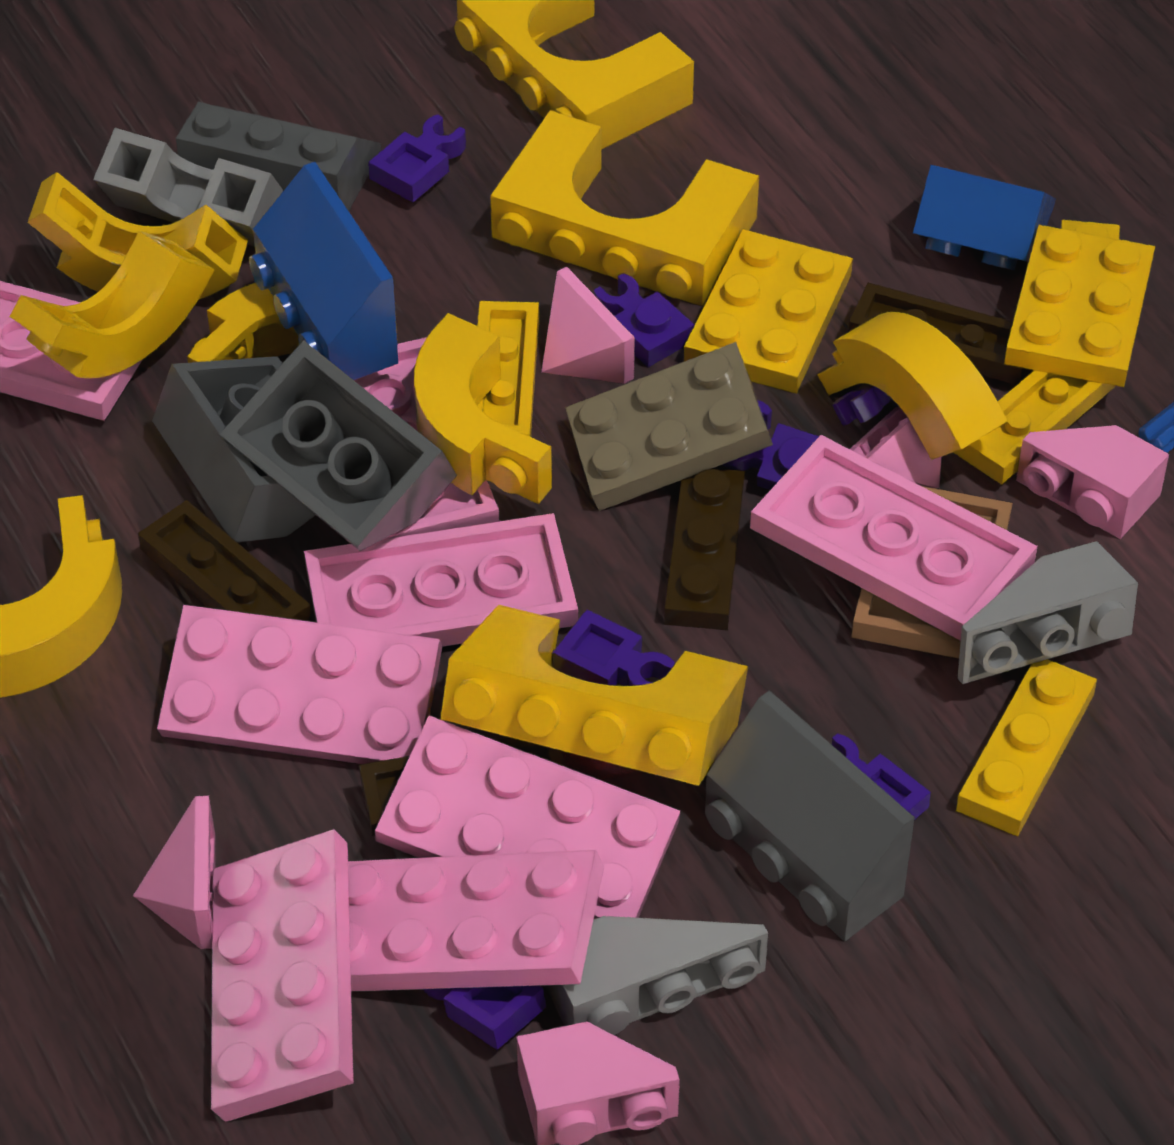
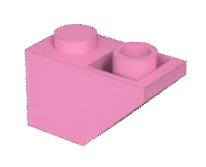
(1094, 473)
(592, 1083)

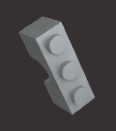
(158, 182)

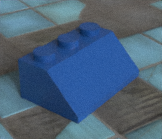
(326, 276)

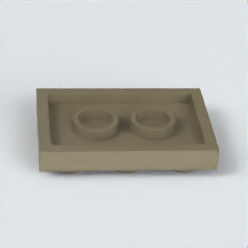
(668, 426)

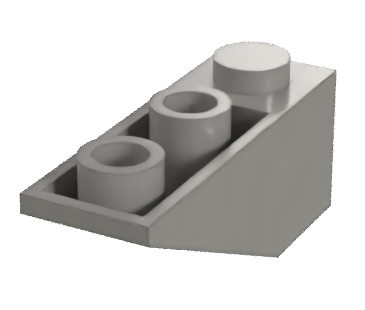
(1049, 611)
(657, 967)

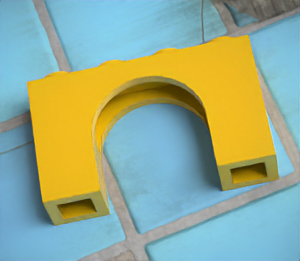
(612, 92)
(668, 252)
(668, 728)

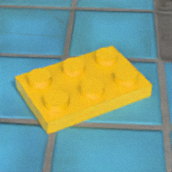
(774, 305)
(1080, 305)

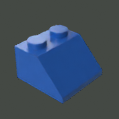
(981, 215)

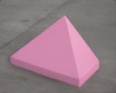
(585, 336)
(898, 448)
(182, 876)

